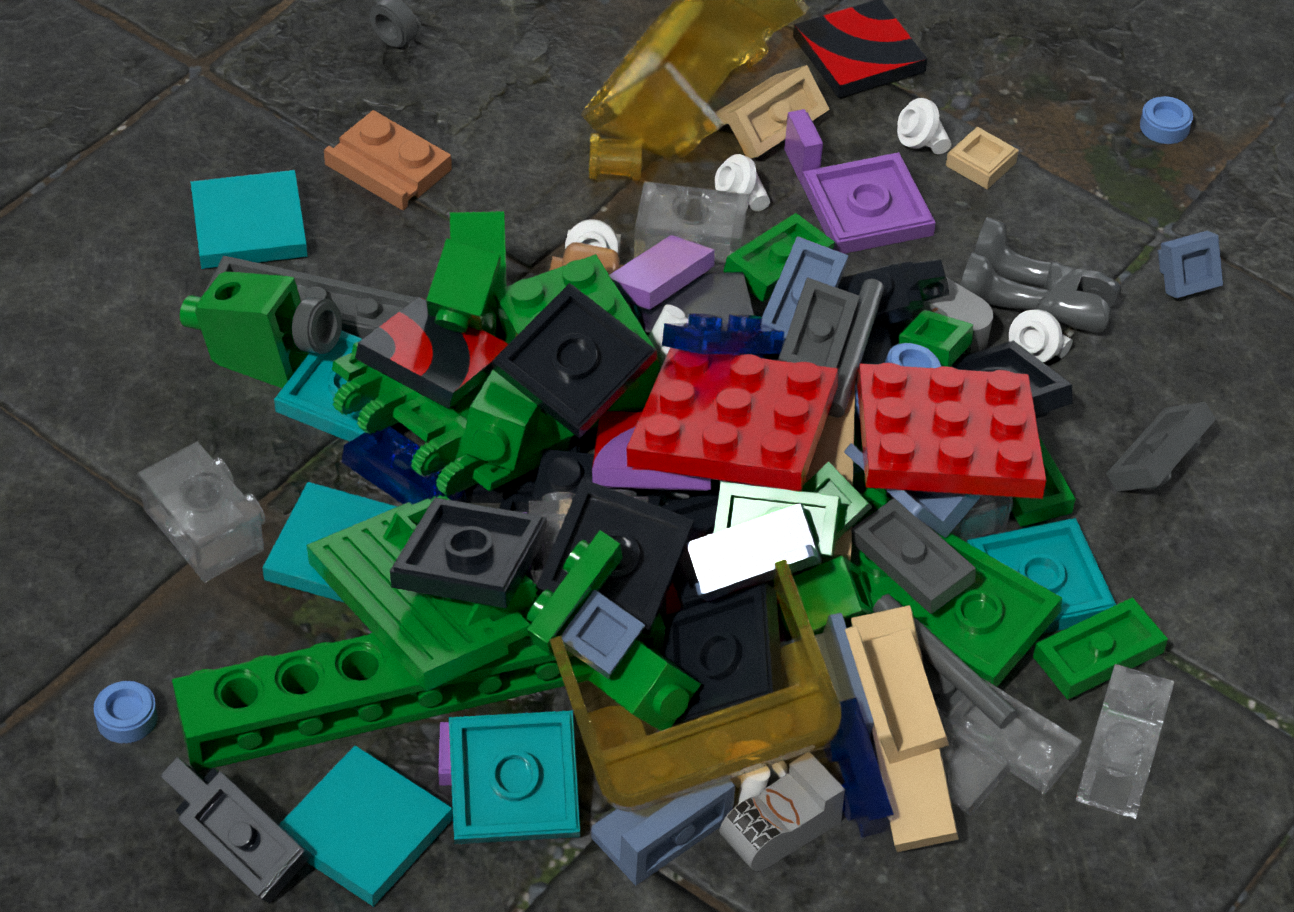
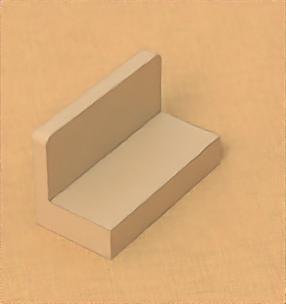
(762, 112)
(898, 694)

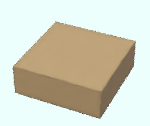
(982, 157)

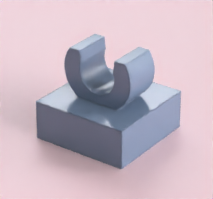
(1191, 264)
(601, 634)

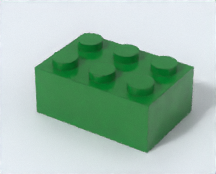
(528, 297)

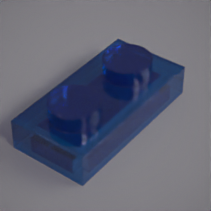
(710, 336)
(386, 462)
(863, 784)

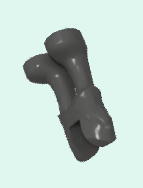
(1069, 293)

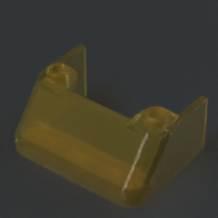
(678, 68)
(651, 769)

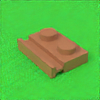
(388, 159)

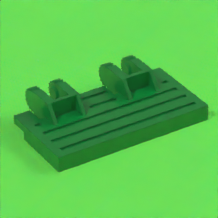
(390, 402)
(424, 632)

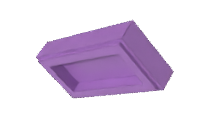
(662, 271)

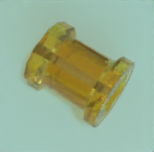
(615, 157)

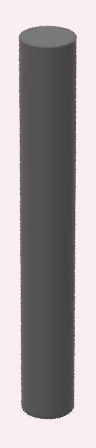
(856, 343)
(956, 671)

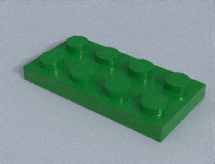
(987, 622)

